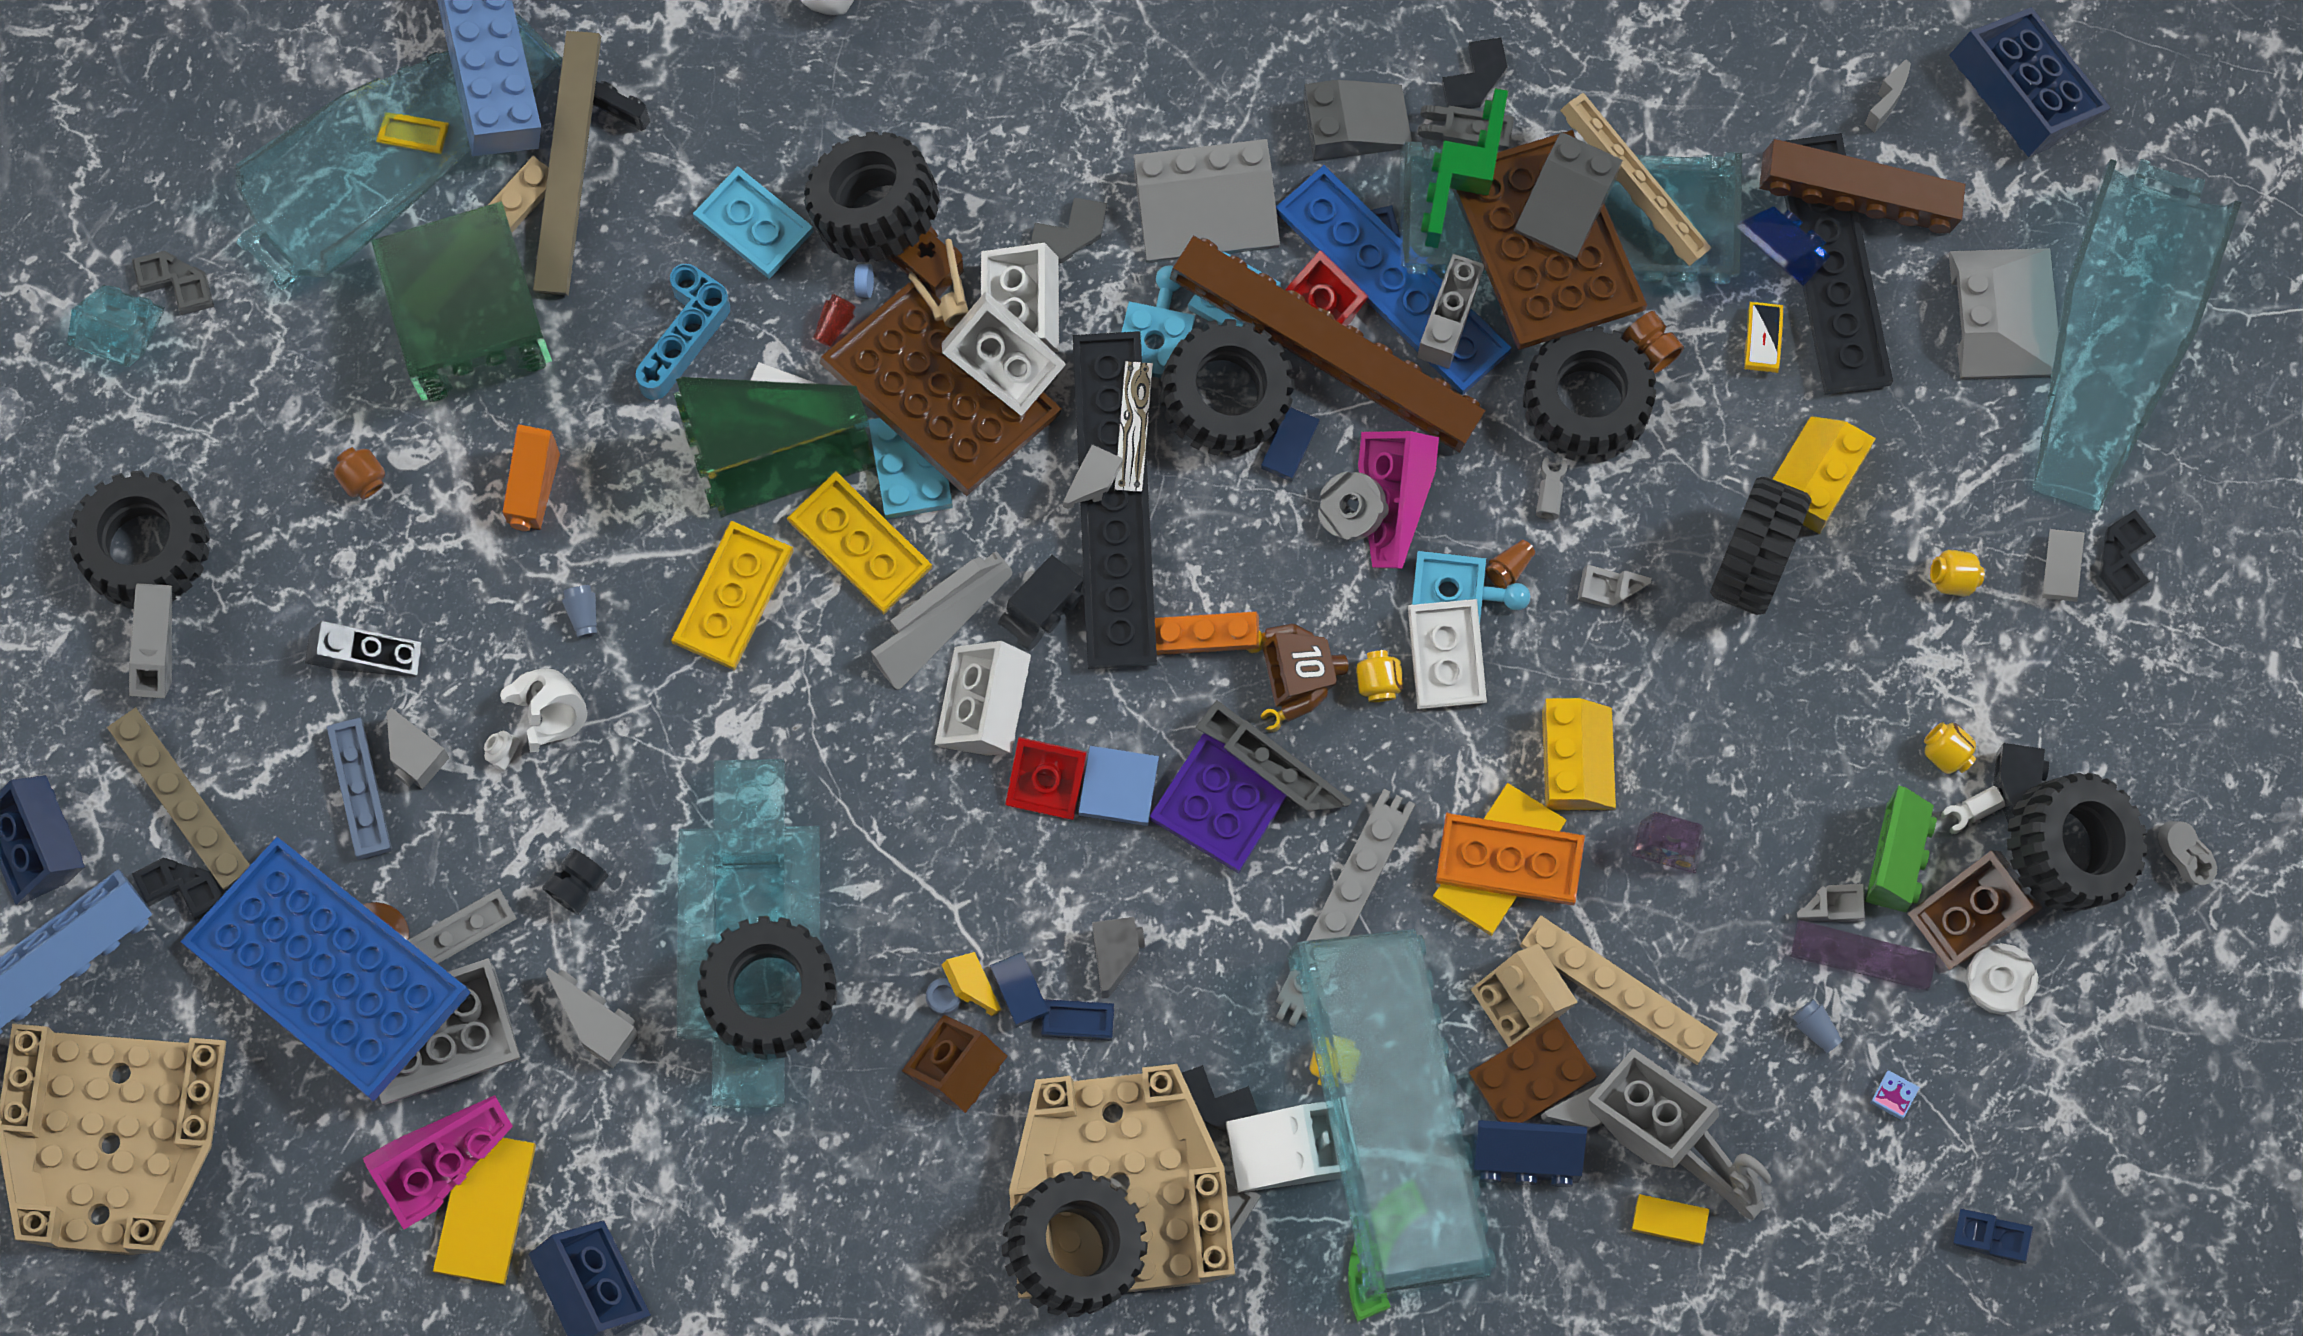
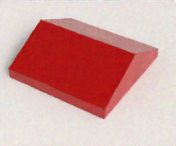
(1329, 288)
(1046, 778)

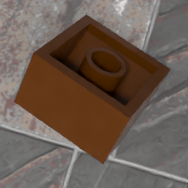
(955, 1063)

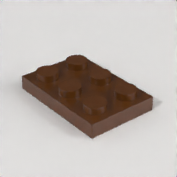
(1532, 1074)

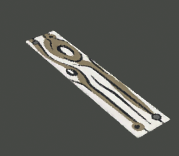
(1134, 425)

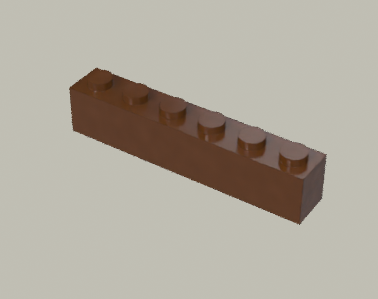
(1862, 186)

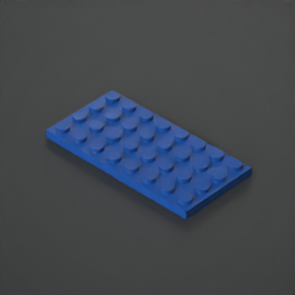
(325, 968)

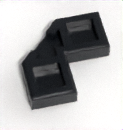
(1488, 68)
(2117, 567)
(169, 877)
(1220, 1109)

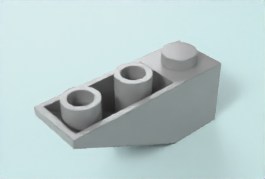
(1450, 311)
(151, 642)
(598, 1028)

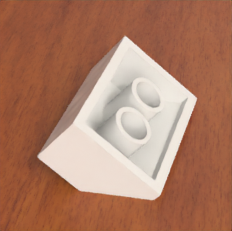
(1027, 285)
(983, 698)

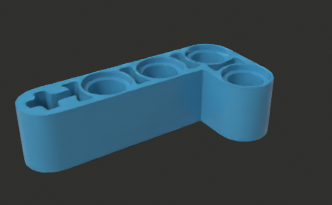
(676, 335)

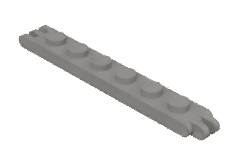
(1352, 888)

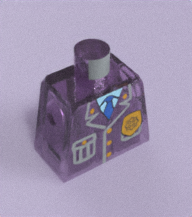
(1669, 841)

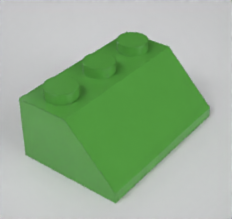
(1901, 851)

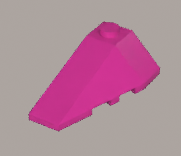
(1404, 469)
(429, 1162)

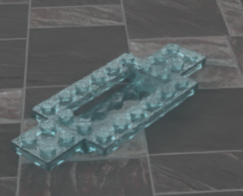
(758, 873)

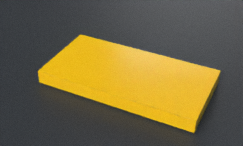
(859, 542)
(732, 595)
(1488, 908)
(486, 1215)

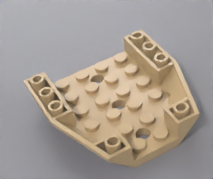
(63, 1106)
(1158, 1147)

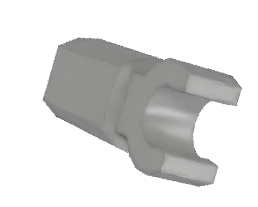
(1550, 491)

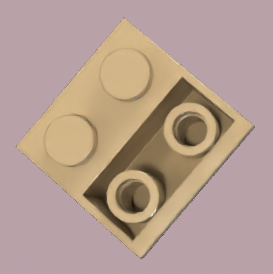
(1523, 994)

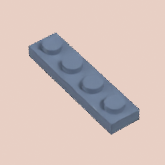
(359, 788)

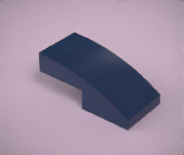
(1019, 989)
(1993, 1236)

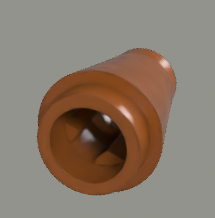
(1510, 564)

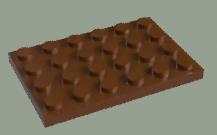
(1536, 286)
(927, 396)

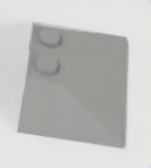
(2005, 312)

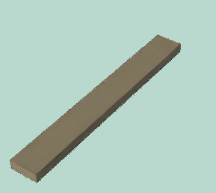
(567, 163)

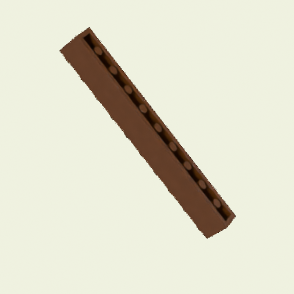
(1327, 343)

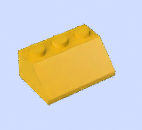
(1824, 465)
(1578, 755)

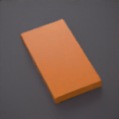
(1510, 859)

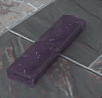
(1863, 955)

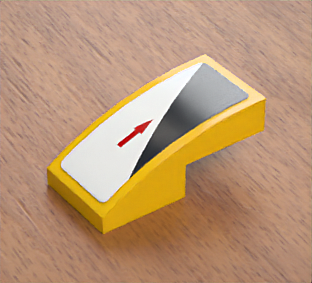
(1763, 337)

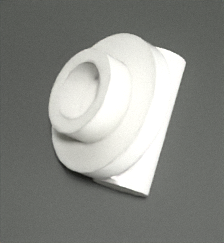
(500, 749)

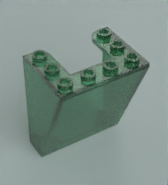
(459, 298)
(770, 437)

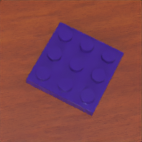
(1218, 804)

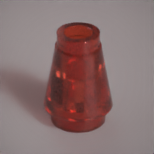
(833, 319)

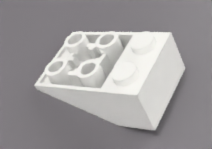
(1283, 1148)

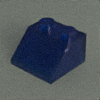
(1786, 243)

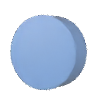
(863, 280)

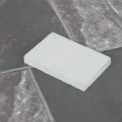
(1447, 654)

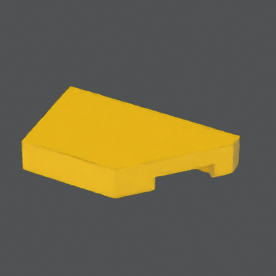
(970, 982)

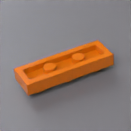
(1207, 633)

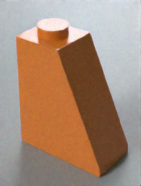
(530, 477)

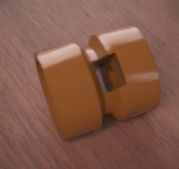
(1650, 337)

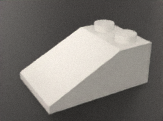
(1002, 354)

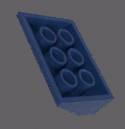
(2028, 80)

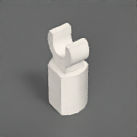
(1975, 808)

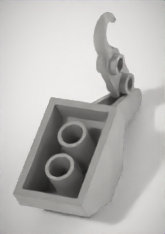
(1666, 1118)

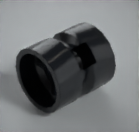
(575, 881)

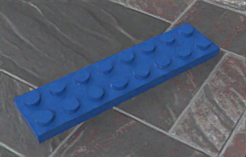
(1370, 254)

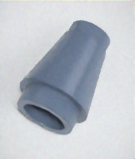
(581, 610)
(1817, 1025)

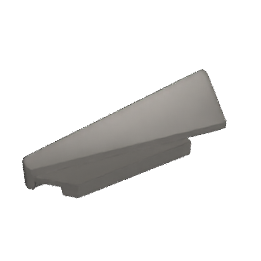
(937, 617)

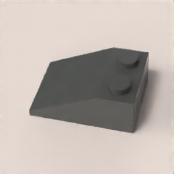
(1355, 118)
(1568, 195)

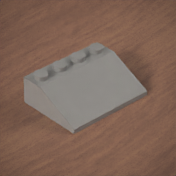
(1209, 194)
(467, 1043)

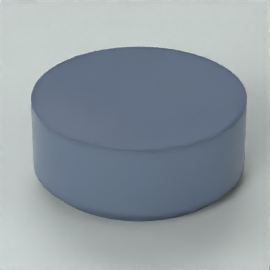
(941, 997)

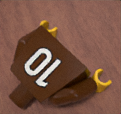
(1298, 670)

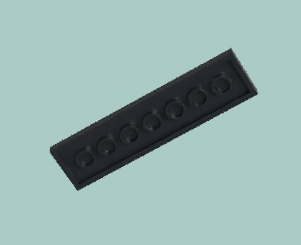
(1842, 294)

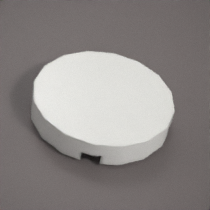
(2001, 979)

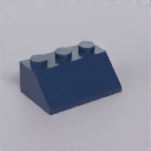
(35, 840)
(1528, 1152)
(588, 1282)

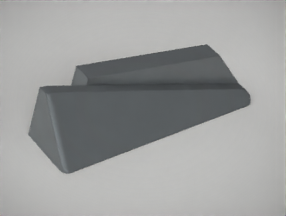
(1270, 760)

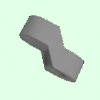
(2187, 852)

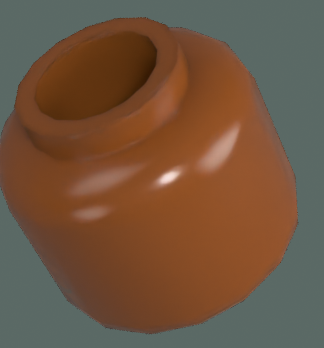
(359, 473)

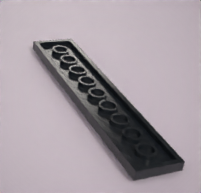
(1118, 526)

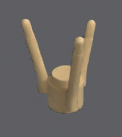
(953, 304)

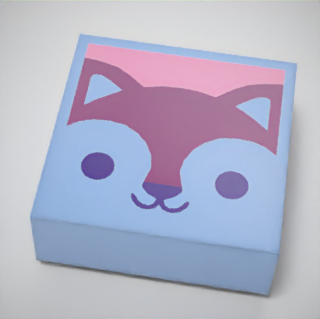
(1894, 1095)

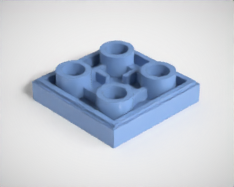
(1118, 785)

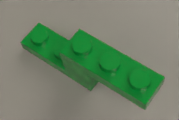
(1464, 167)

